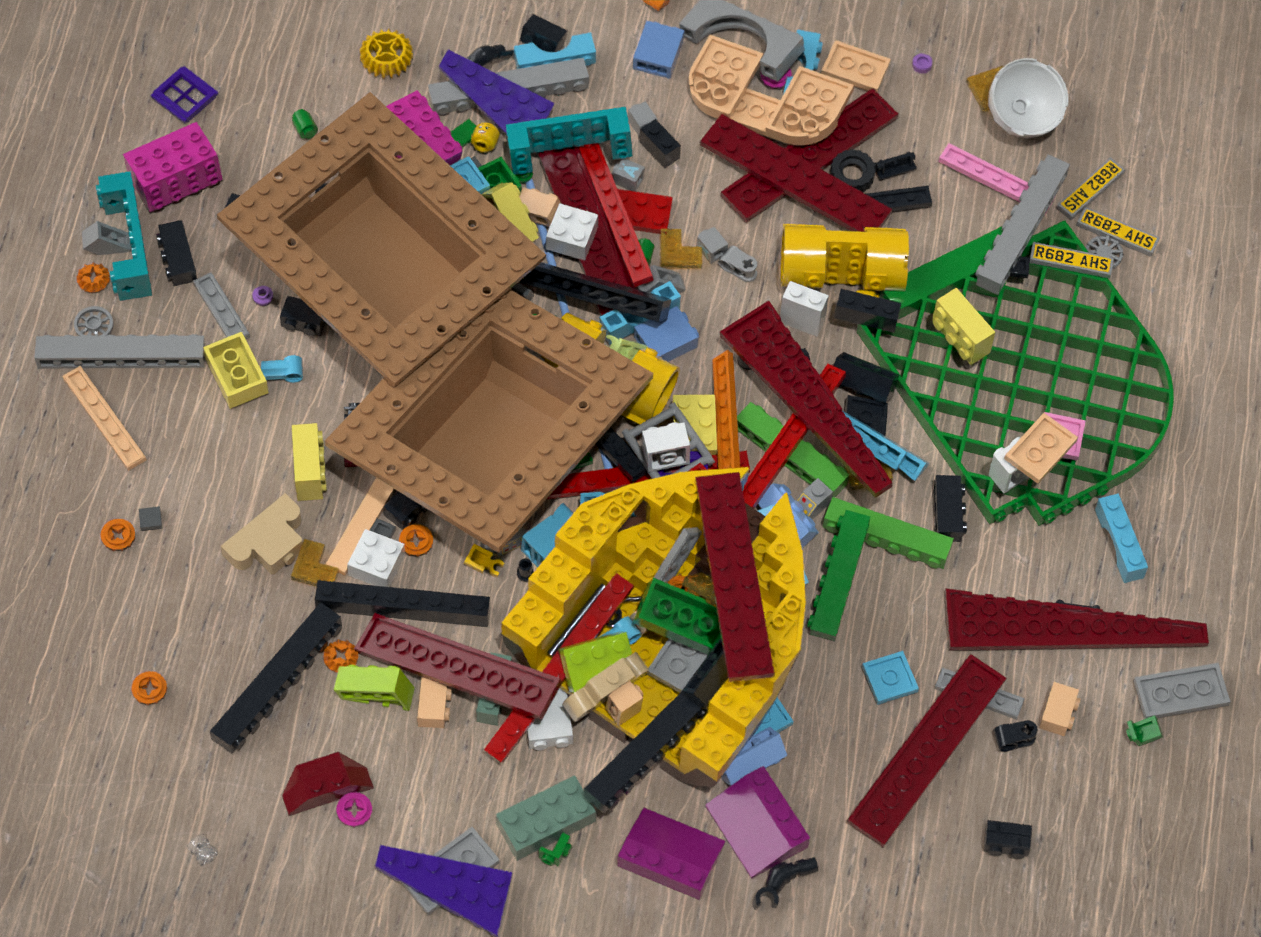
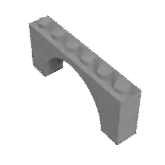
(714, 15)

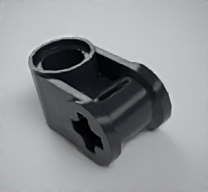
(1014, 735)

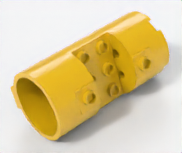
(823, 256)
(657, 392)

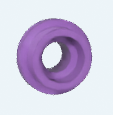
(262, 300)

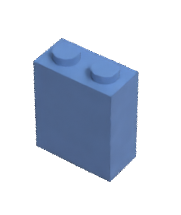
(658, 49)
(668, 337)

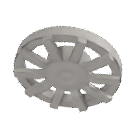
(1106, 250)
(93, 322)

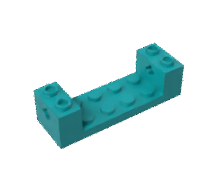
(568, 132)
(131, 276)

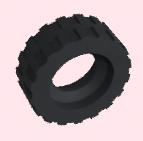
(858, 158)

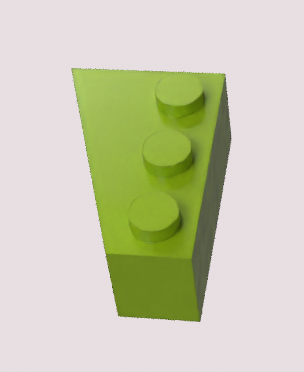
(591, 657)
(374, 684)

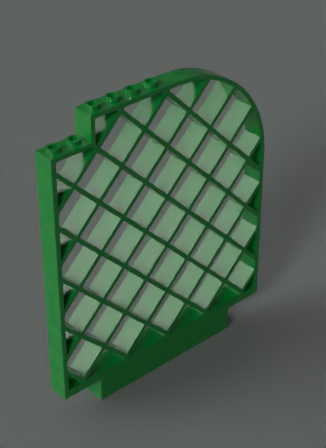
(958, 271)

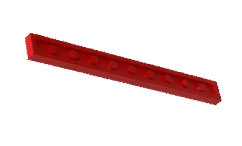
(616, 214)
(784, 446)
(611, 479)
(587, 629)

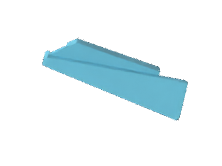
(889, 451)

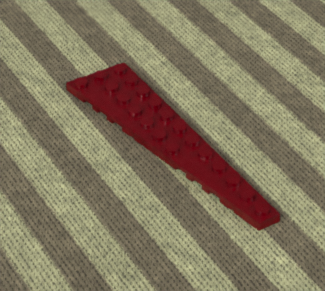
(780, 363)
(1014, 624)

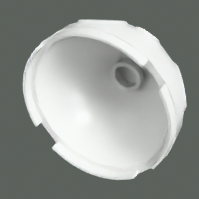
(1028, 98)

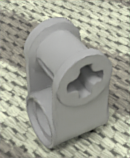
(739, 264)

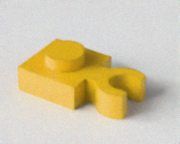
(479, 559)

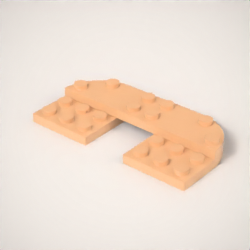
(801, 117)

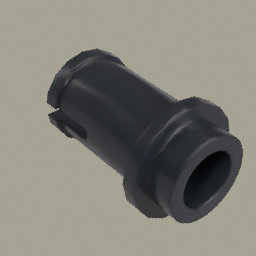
(525, 569)

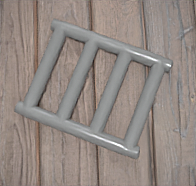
(694, 443)

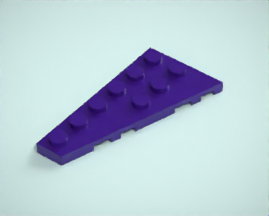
(493, 94)
(458, 886)

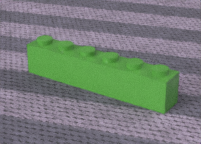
(805, 460)
(894, 535)

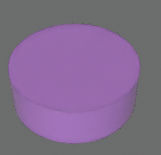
(922, 63)

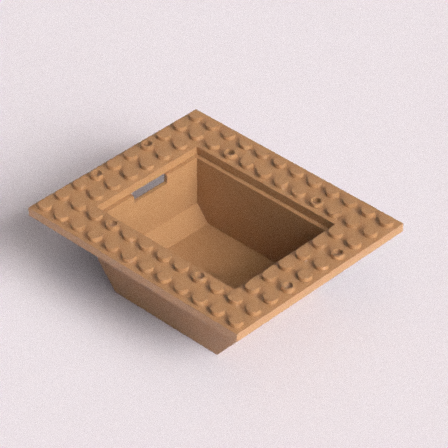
(385, 241)
(491, 420)

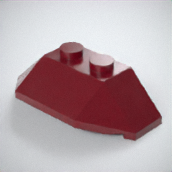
(324, 782)

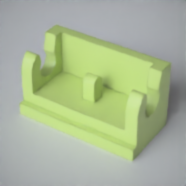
(625, 347)

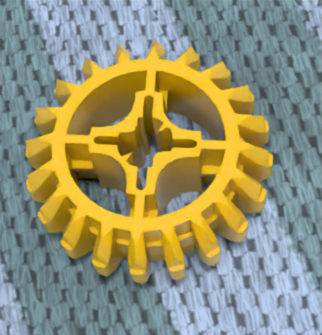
(386, 47)

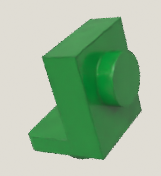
(1144, 731)
(556, 856)

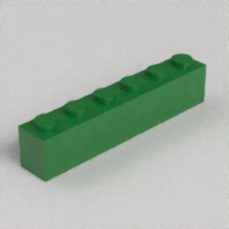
(840, 575)

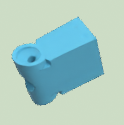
(541, 539)

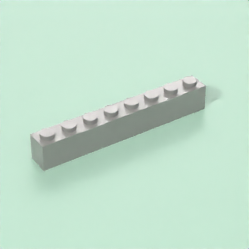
(540, 79)
(1022, 224)
(120, 351)

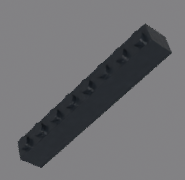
(599, 291)
(404, 603)
(276, 678)
(643, 751)

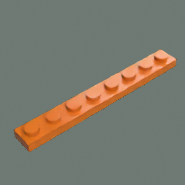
(726, 411)

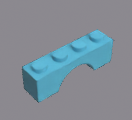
(579, 47)
(809, 56)
(622, 324)
(1128, 551)

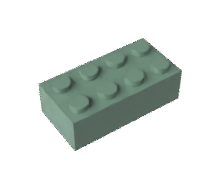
(544, 817)

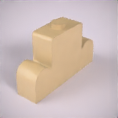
(267, 538)
(600, 686)

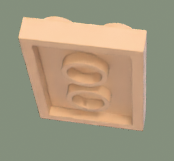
(856, 66)
(1041, 448)

